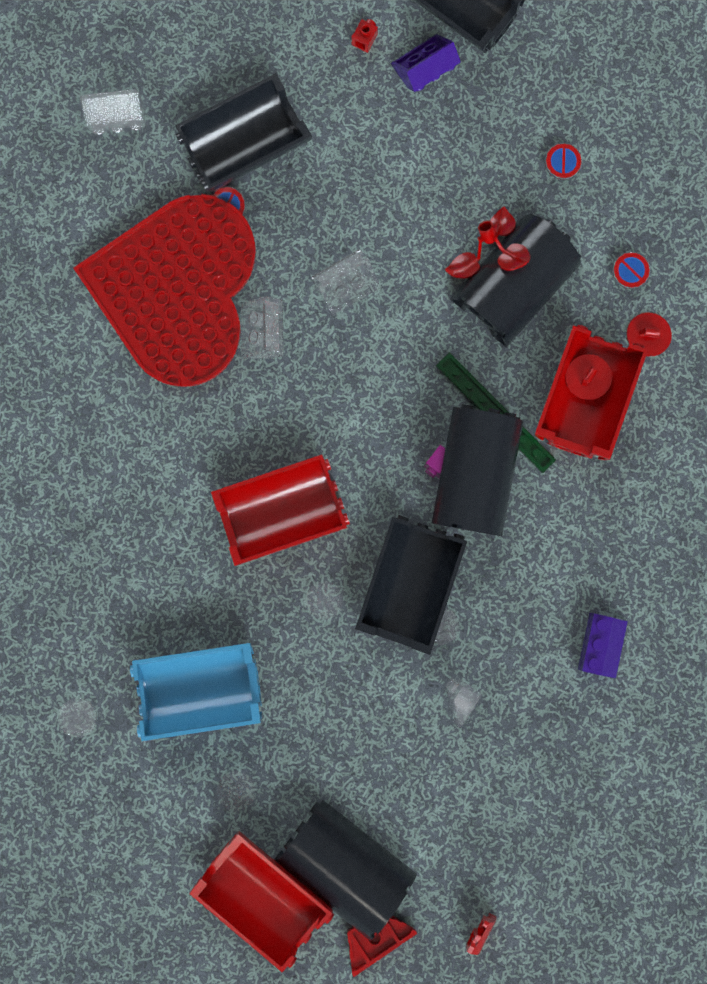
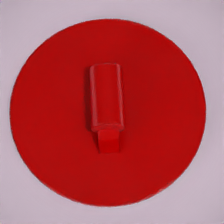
(651, 332)
(588, 377)

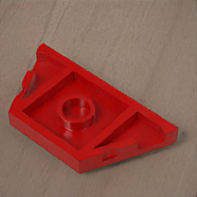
(366, 952)

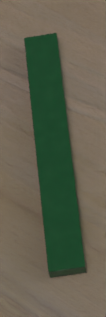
(483, 400)

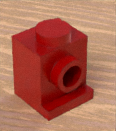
(365, 40)

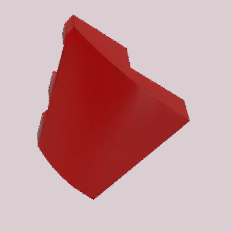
(479, 936)

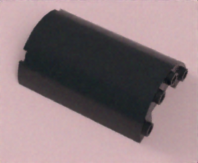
(476, 20)
(242, 133)
(512, 298)
(477, 470)
(411, 584)
(347, 869)

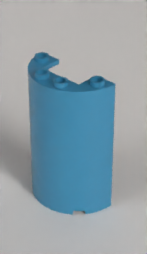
(197, 691)

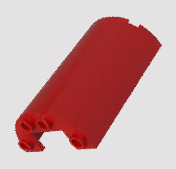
(595, 424)
(280, 509)
(260, 901)

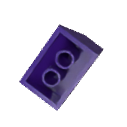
(426, 62)
(602, 645)

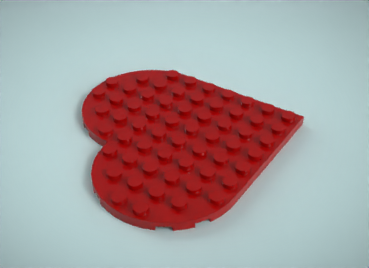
(173, 286)

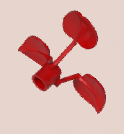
(499, 225)

